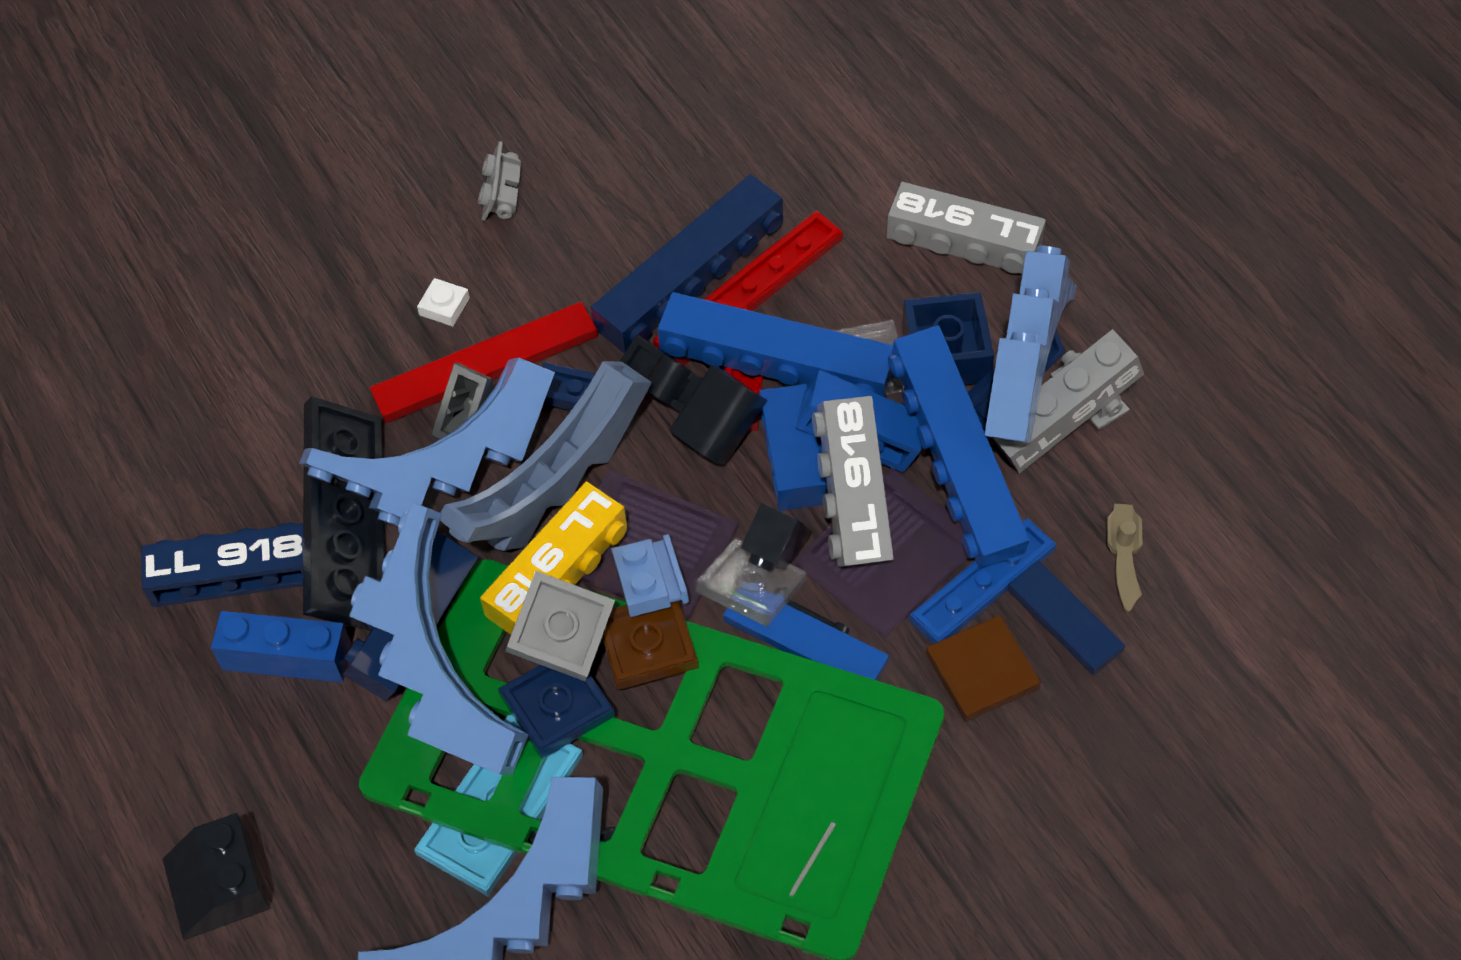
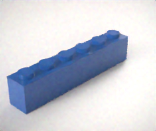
(770, 345)
(959, 447)

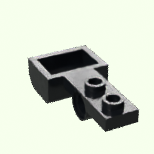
(712, 408)

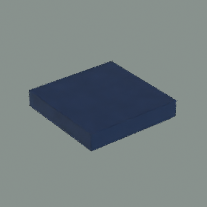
(555, 707)

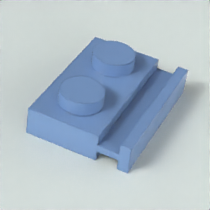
(649, 575)

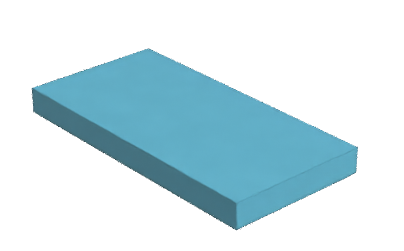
(478, 861)

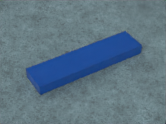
(977, 589)
(814, 640)

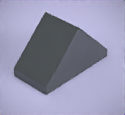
(462, 398)

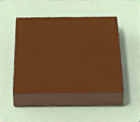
(648, 645)
(983, 668)

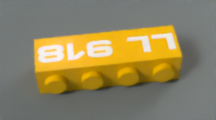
(562, 549)

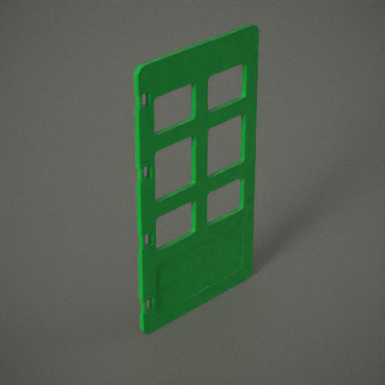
(829, 754)

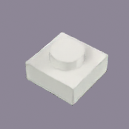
(443, 302)

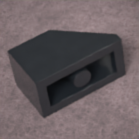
(774, 538)

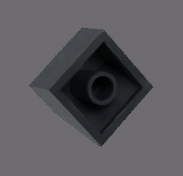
(214, 877)

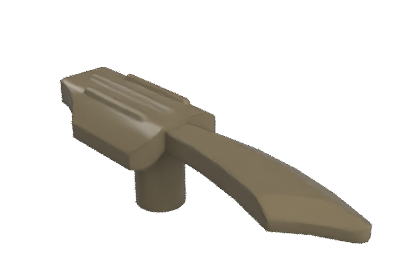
(1125, 540)

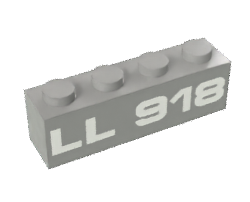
(963, 227)
(1075, 396)
(853, 481)

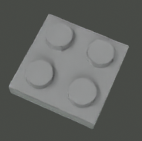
(560, 626)

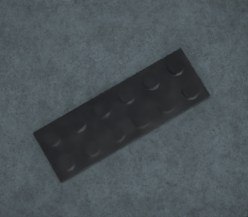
(338, 526)

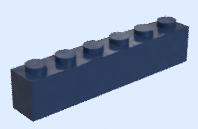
(688, 261)

